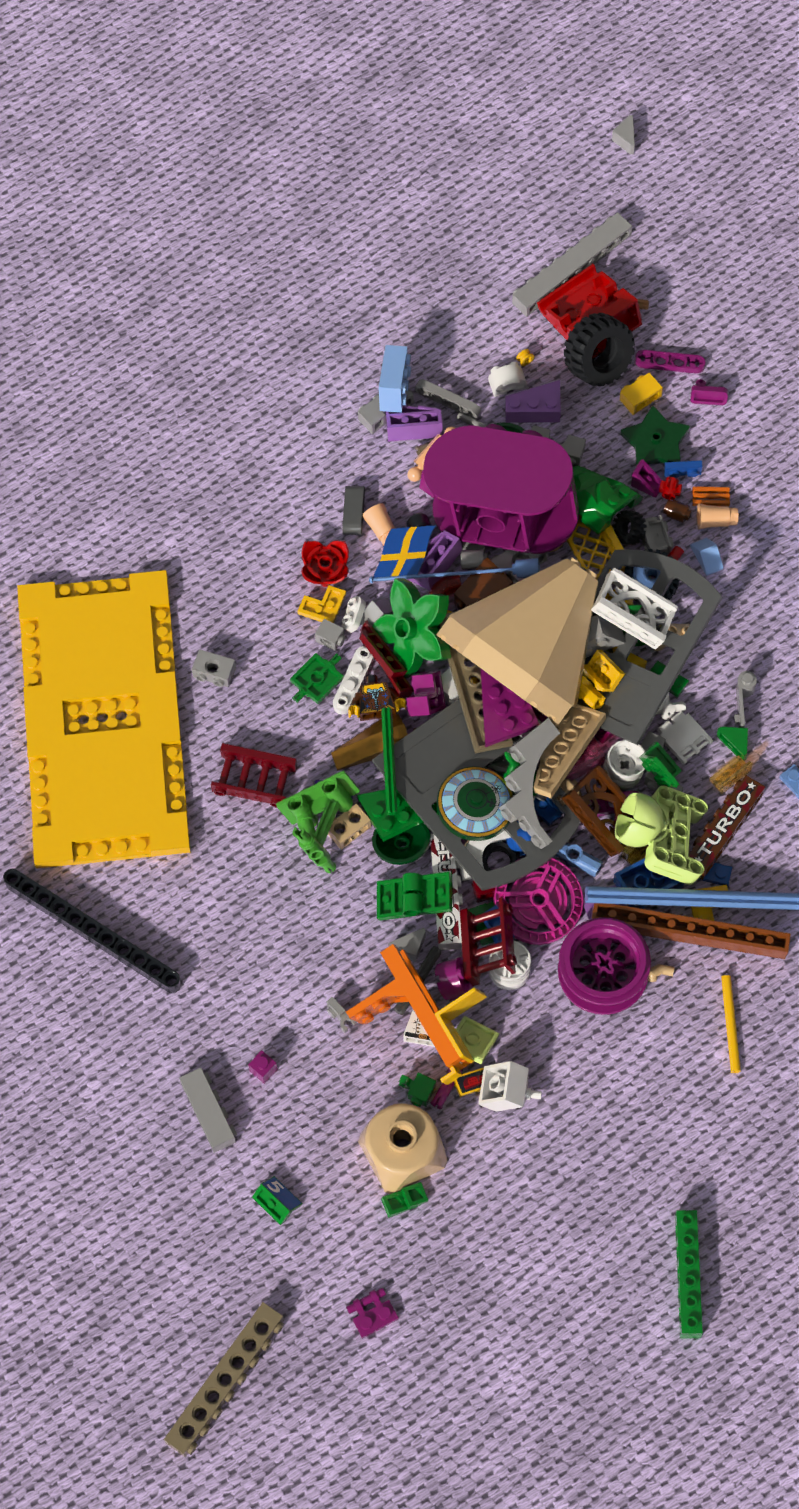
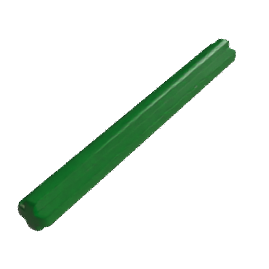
(389, 761)

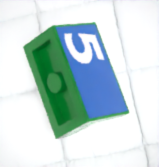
(276, 1199)

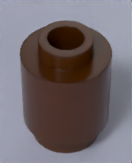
(677, 510)

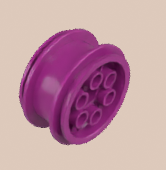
(600, 934)

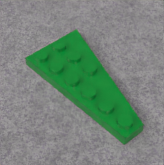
(389, 825)

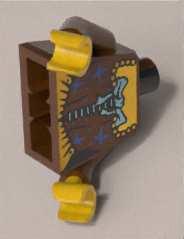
(372, 698)

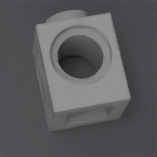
(330, 635)

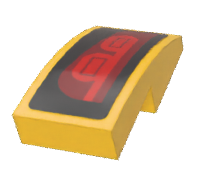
(469, 1082)

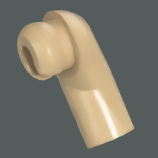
(658, 970)

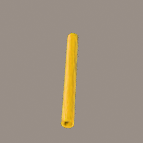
(730, 1024)

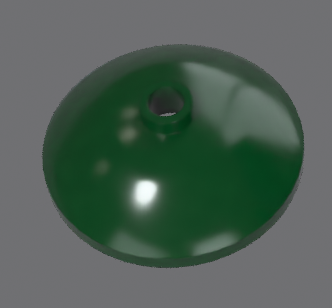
(415, 841)

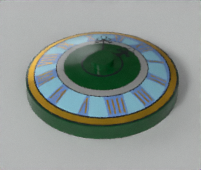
(471, 803)

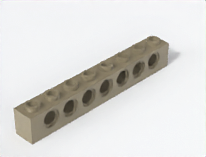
(263, 1316)

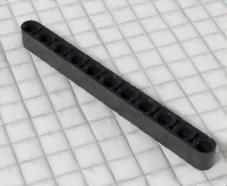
(96, 938)

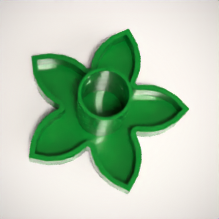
(414, 626)

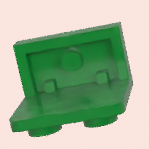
(661, 765)

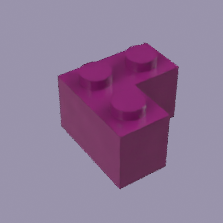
(428, 694)

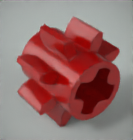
(670, 488)

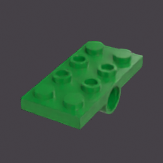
(414, 895)

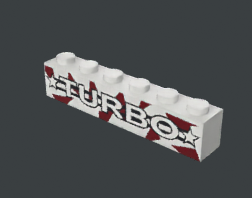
(447, 922)

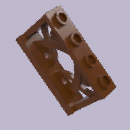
(589, 818)

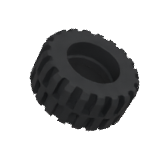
(613, 359)

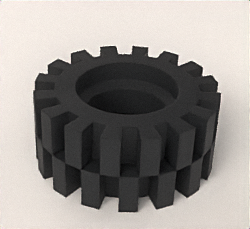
(637, 527)

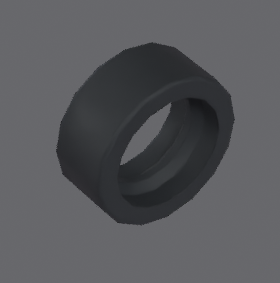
(496, 847)

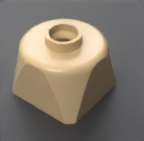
(407, 1165)

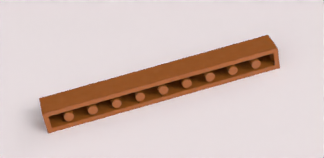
(698, 930)

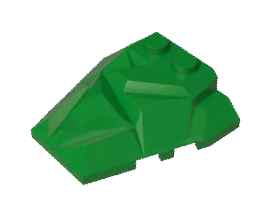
(601, 498)

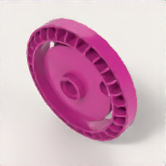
(553, 906)

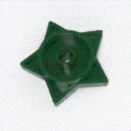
(655, 438)

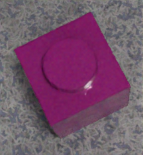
(262, 1066)

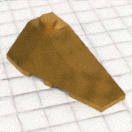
(366, 744)

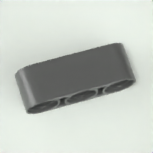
(353, 510)

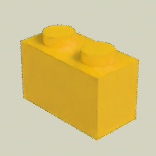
(640, 393)

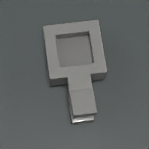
(336, 1010)

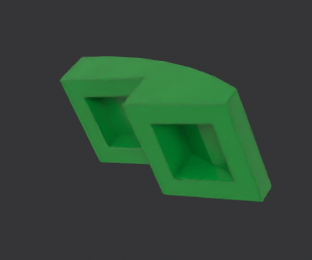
(404, 1200)

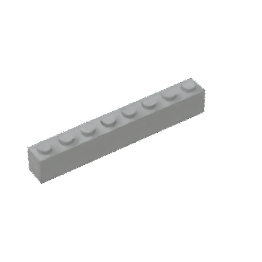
(576, 259)

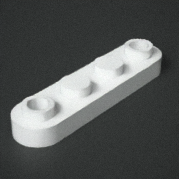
(353, 679)

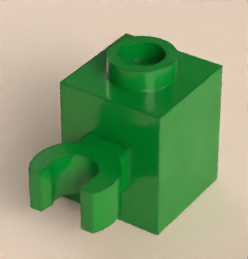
(419, 1089)

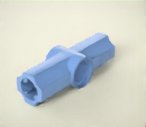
(584, 860)

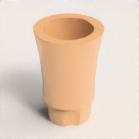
(716, 516)
(379, 521)

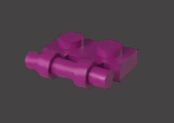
(374, 1319)

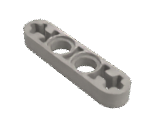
(447, 398)

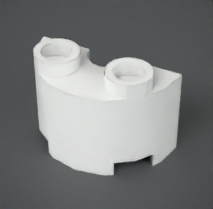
(507, 378)

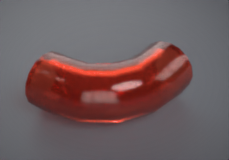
(446, 585)

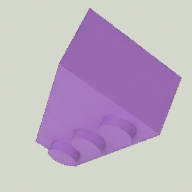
(534, 405)
(414, 423)
(439, 557)

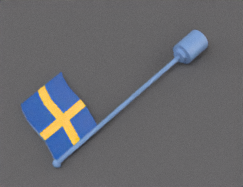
(406, 552)

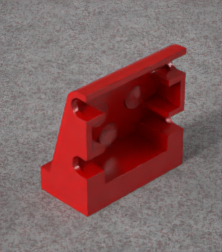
(586, 295)

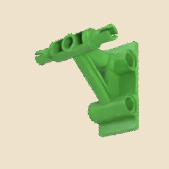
(304, 807)

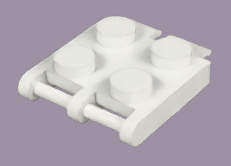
(684, 736)

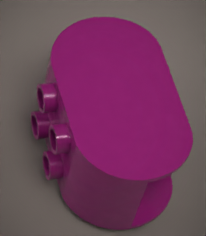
(502, 488)

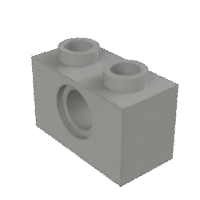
(206, 661)

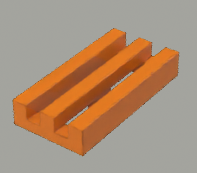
(709, 493)

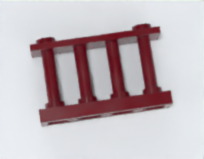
(250, 757)
(470, 937)

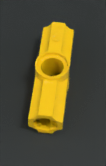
(590, 694)

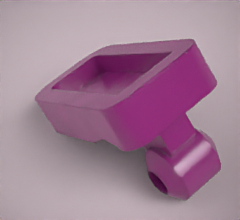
(708, 394)

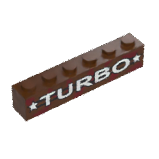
(726, 822)

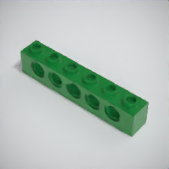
(688, 1274)

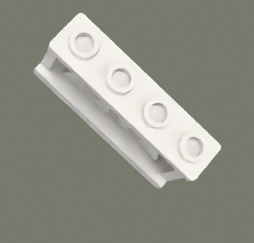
(649, 599)

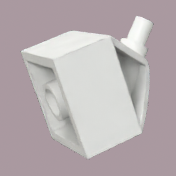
(505, 1087)

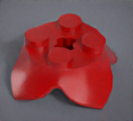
(316, 554)

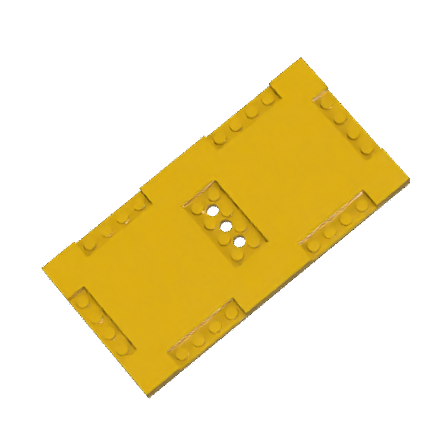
(112, 783)

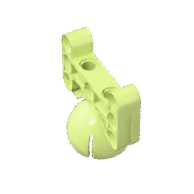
(664, 826)

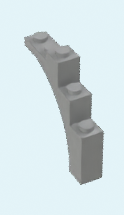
(521, 805)

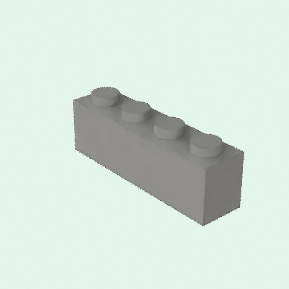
(207, 1110)

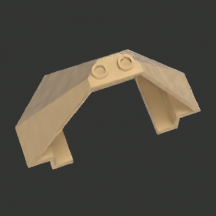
(532, 635)

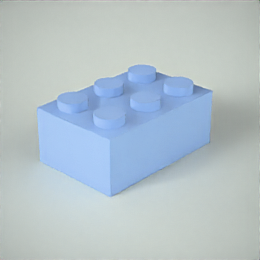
(394, 378)

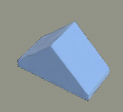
(707, 555)

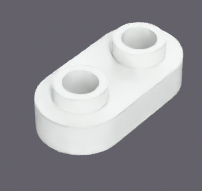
(353, 614)

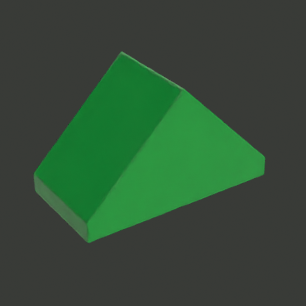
(735, 739)

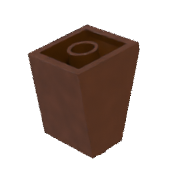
(480, 585)

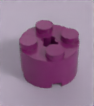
(452, 979)

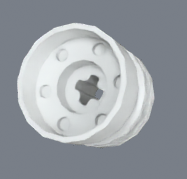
(624, 755)
(506, 980)

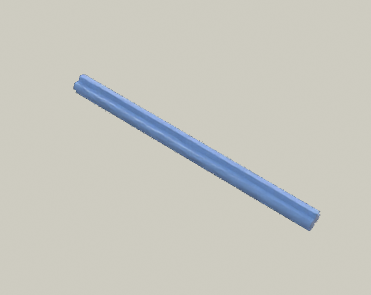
(694, 898)

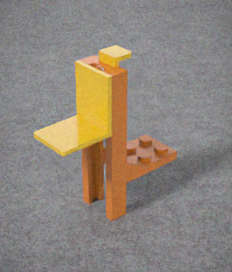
(436, 1022)

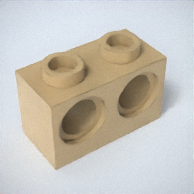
(352, 829)

